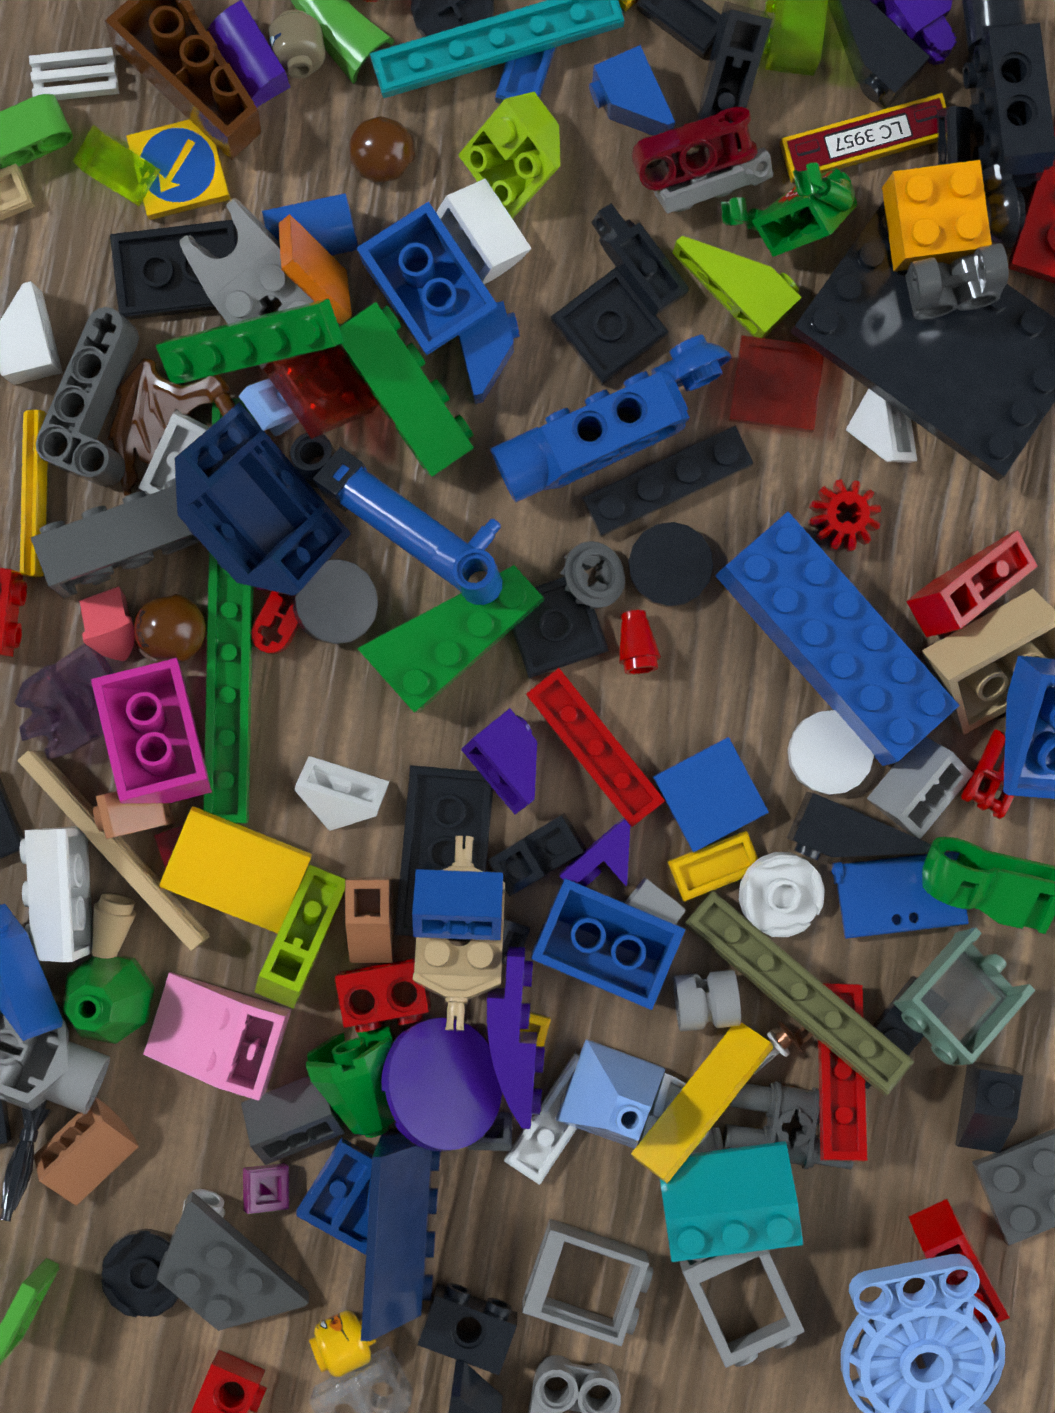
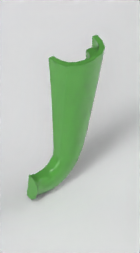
(346, 33)

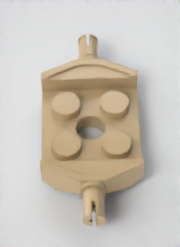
(459, 970)

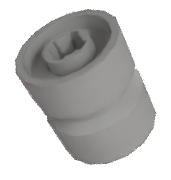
(707, 1000)

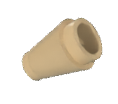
(111, 924)

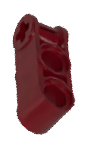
(719, 149)

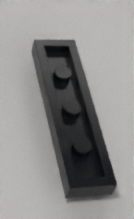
(668, 481)

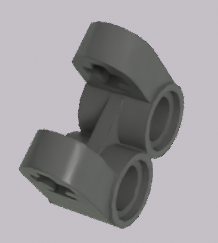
(962, 284)

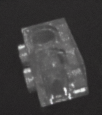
(357, 1390)

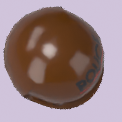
(169, 629)

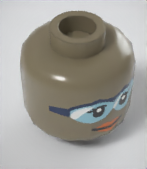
(297, 43)

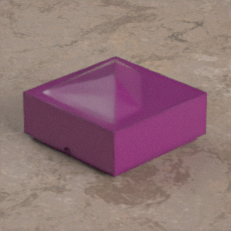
(265, 1188)

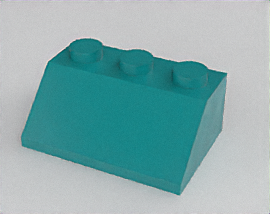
(732, 1203)

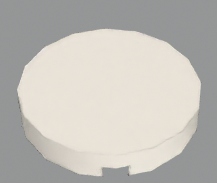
(828, 754)
(781, 894)

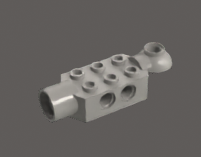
(49, 1069)

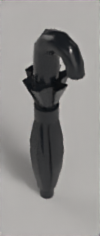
(21, 1162)

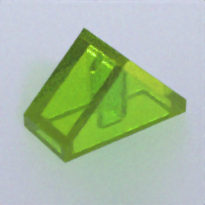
(115, 165)

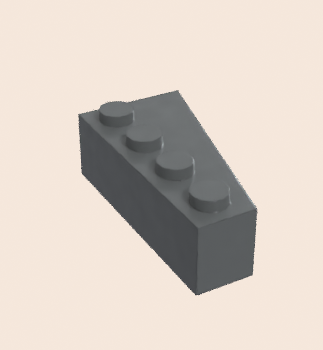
(110, 539)

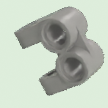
(574, 1394)

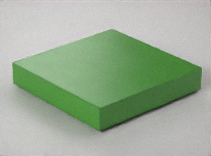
(25, 1306)

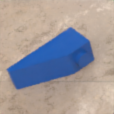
(23, 986)

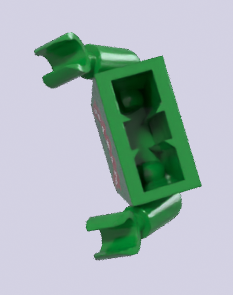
(802, 214)

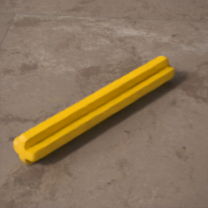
(32, 493)

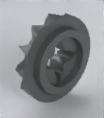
(608, 573)

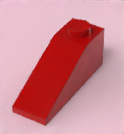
(971, 586)
(943, 1234)

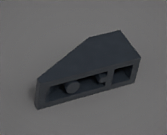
(877, 50)
(734, 59)
(842, 832)

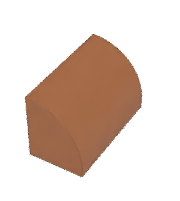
(84, 1152)

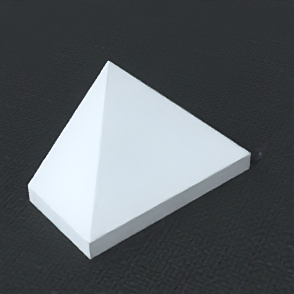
(883, 429)
(339, 793)

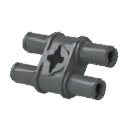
(780, 1105)

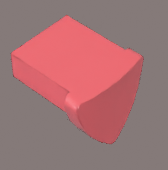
(108, 624)

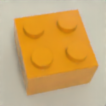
(936, 213)

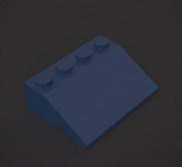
(398, 1234)

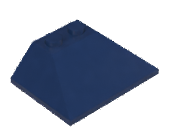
(254, 506)

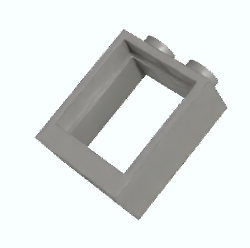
(575, 1318)
(744, 1349)

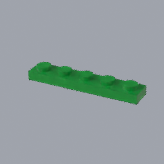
(251, 342)

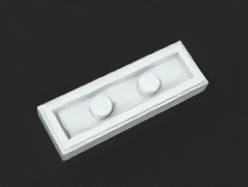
(543, 1143)

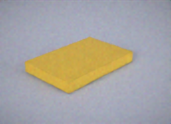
(235, 870)

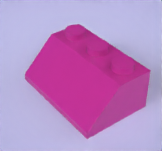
(151, 734)

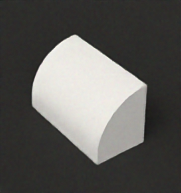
(483, 230)

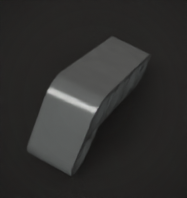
(96, 394)

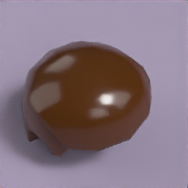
(381, 149)

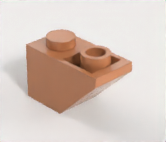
(128, 819)
(369, 919)

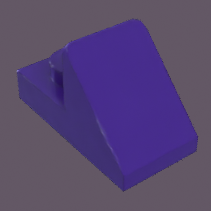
(610, 848)

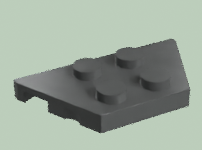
(223, 1271)

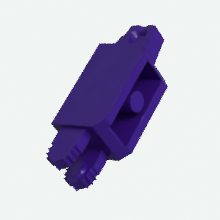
(923, 23)

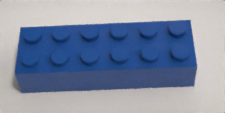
(837, 640)

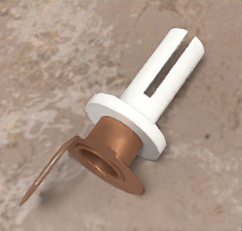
(782, 1041)

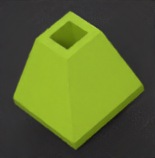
(515, 150)

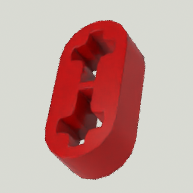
(268, 617)

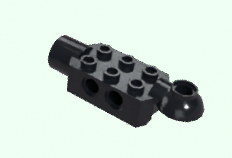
(1007, 108)

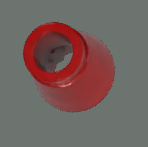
(637, 644)

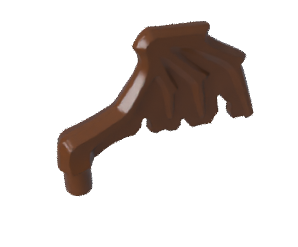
(146, 409)

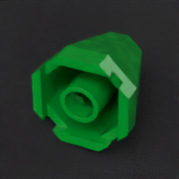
(107, 998)
(351, 1079)

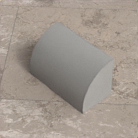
(920, 786)

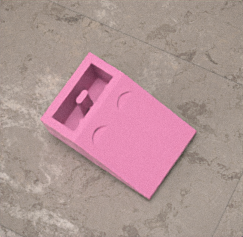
(217, 1035)

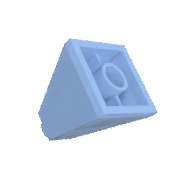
(610, 1094)

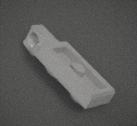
(716, 184)

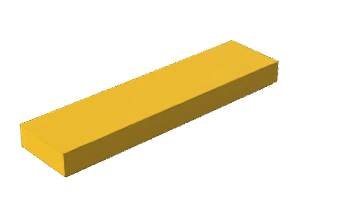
(702, 1101)

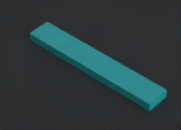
(491, 42)

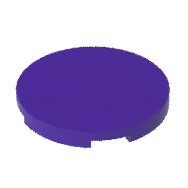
(441, 1085)

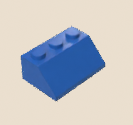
(607, 943)

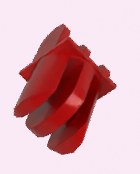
(990, 771)

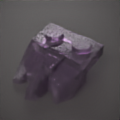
(64, 702)

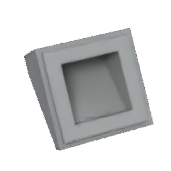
(655, 902)

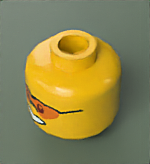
(339, 1344)

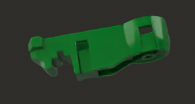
(992, 883)

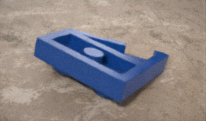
(341, 1196)

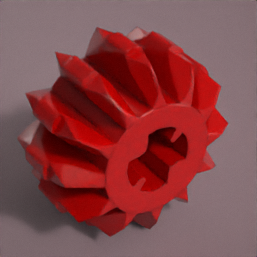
(840, 500)

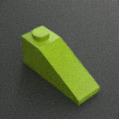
(744, 287)
(300, 937)

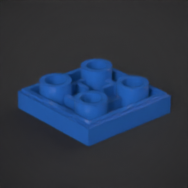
(710, 794)

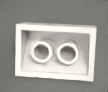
(57, 893)

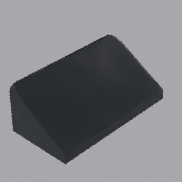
(953, 135)

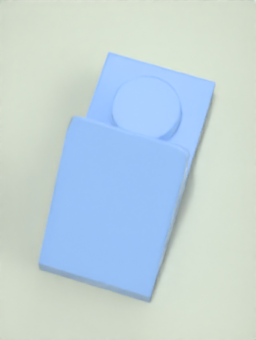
(268, 407)

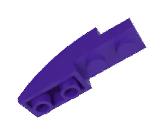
(512, 1050)

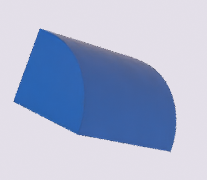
(325, 219)
(457, 904)

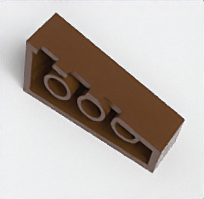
(185, 65)

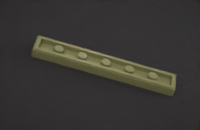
(799, 993)

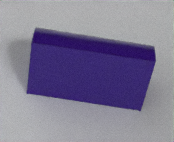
(248, 53)

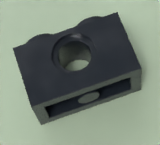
(482, 1348)

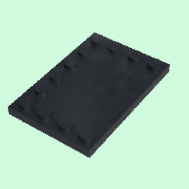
(965, 376)

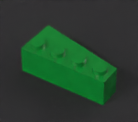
(404, 390)
(447, 640)

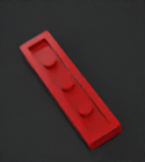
(595, 747)
(842, 1095)

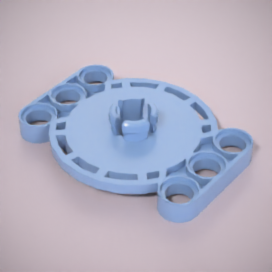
(932, 1323)

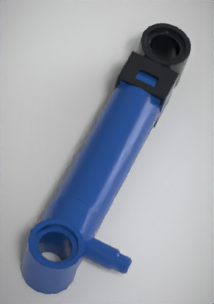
(350, 486)

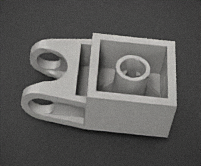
(247, 276)

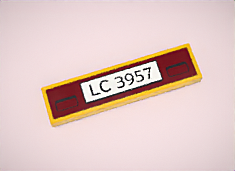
(864, 137)

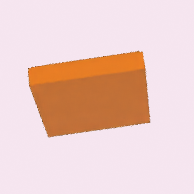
(313, 268)

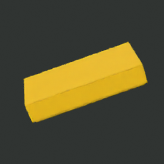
(713, 865)

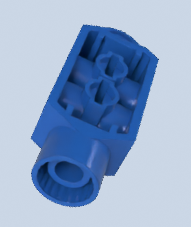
(558, 456)

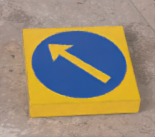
(189, 168)

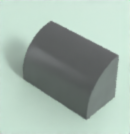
(289, 1120)

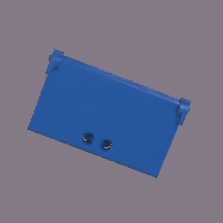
(885, 893)

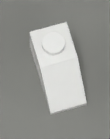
(27, 338)

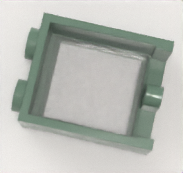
(961, 1000)

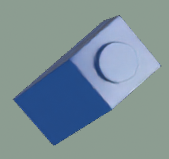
(631, 93)
(488, 349)

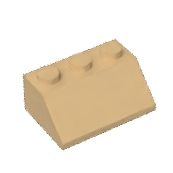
(981, 657)

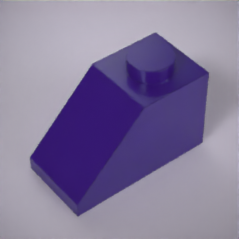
(506, 759)

